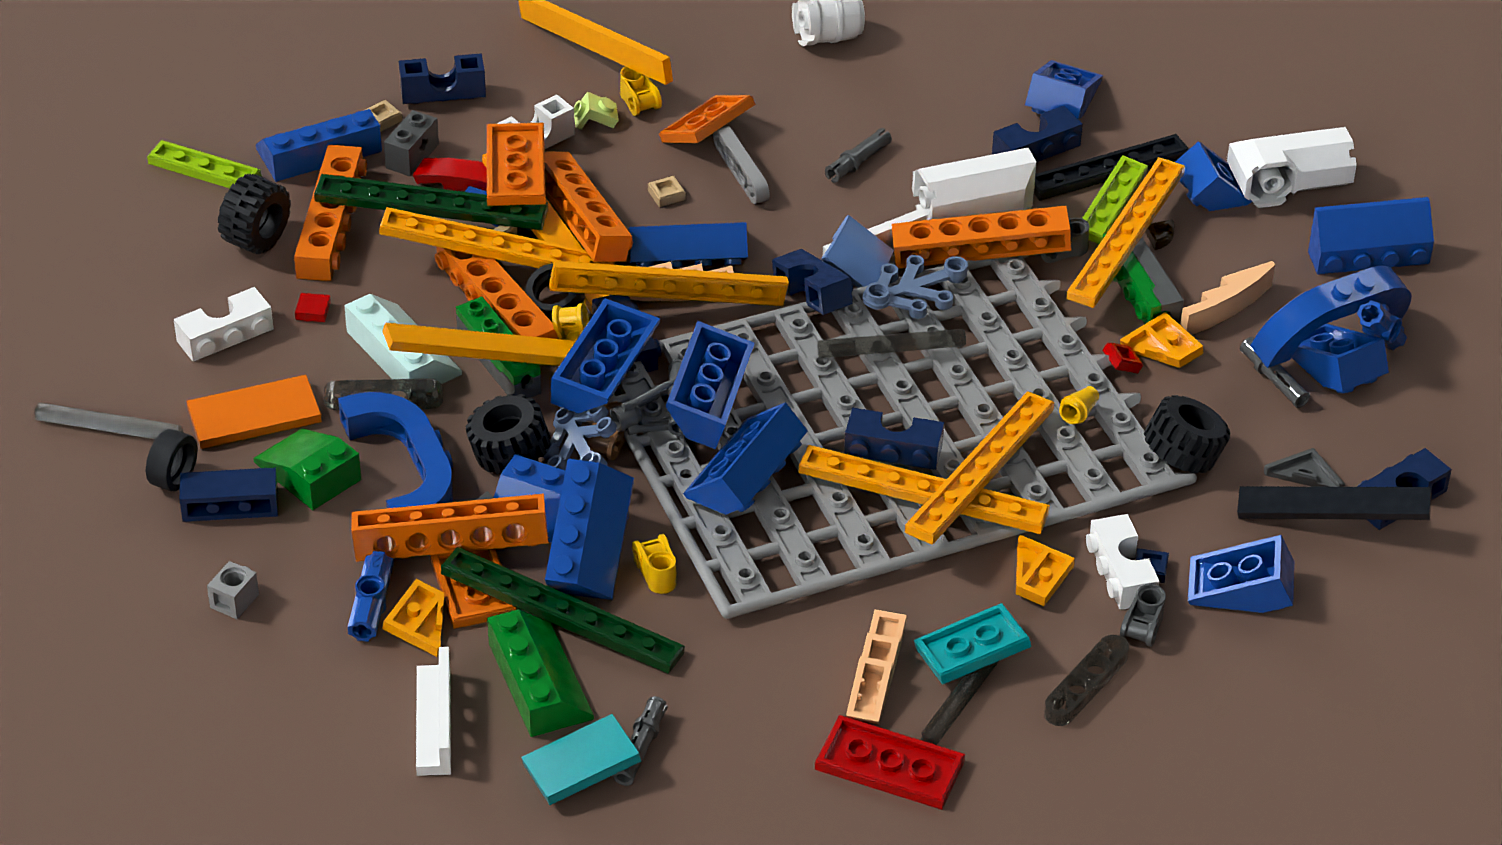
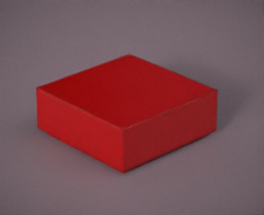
(312, 307)
(1122, 357)

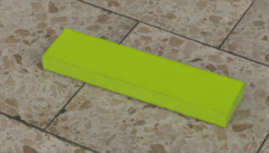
(198, 164)
(1114, 196)

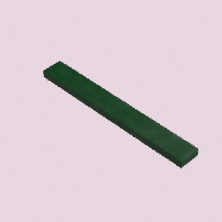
(426, 201)
(563, 610)

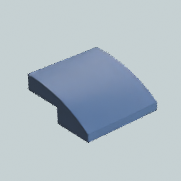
(857, 253)

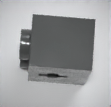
(411, 143)

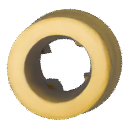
(1078, 405)

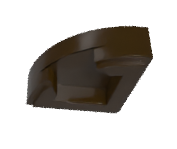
(1160, 233)

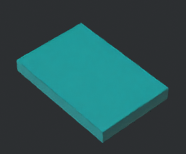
(972, 643)
(581, 759)

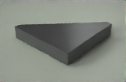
(1304, 468)

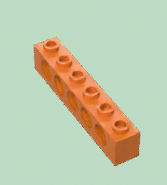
(585, 209)
(326, 223)
(983, 236)
(487, 279)
(445, 526)

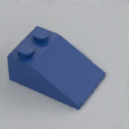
(1060, 86)
(1342, 357)
(1244, 577)

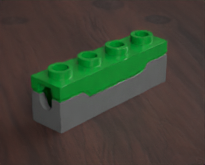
(1148, 285)
(480, 317)

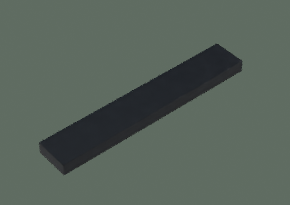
(1097, 169)
(1334, 503)

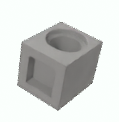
(233, 589)

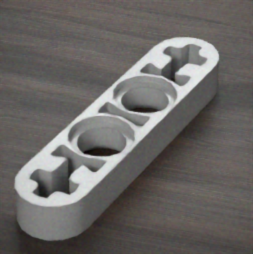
(741, 165)

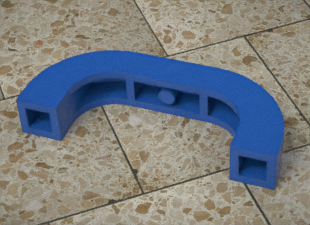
(1326, 303)
(395, 416)

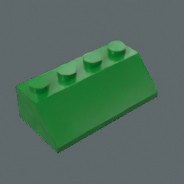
(537, 672)

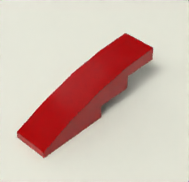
(452, 173)

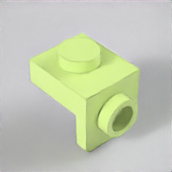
(597, 109)

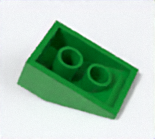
(313, 466)

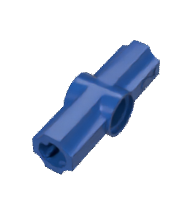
(1380, 323)
(370, 596)

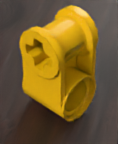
(638, 91)
(569, 321)
(656, 563)

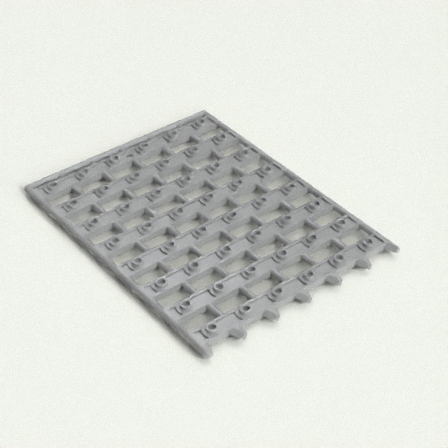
(907, 401)

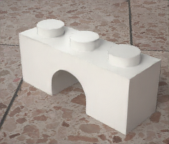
(557, 120)
(205, 335)
(1114, 544)

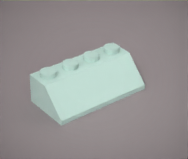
(365, 324)

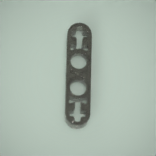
(408, 386)
(1082, 677)

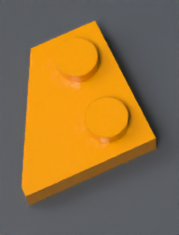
(1164, 341)
(1040, 570)
(418, 617)

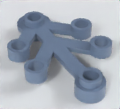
(880, 295)
(569, 423)

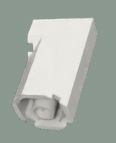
(1291, 163)
(977, 185)

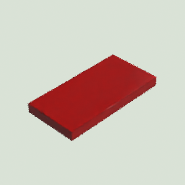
(890, 762)

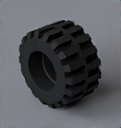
(254, 213)
(507, 428)
(1187, 434)

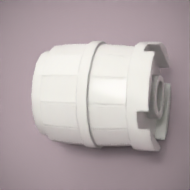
(827, 20)

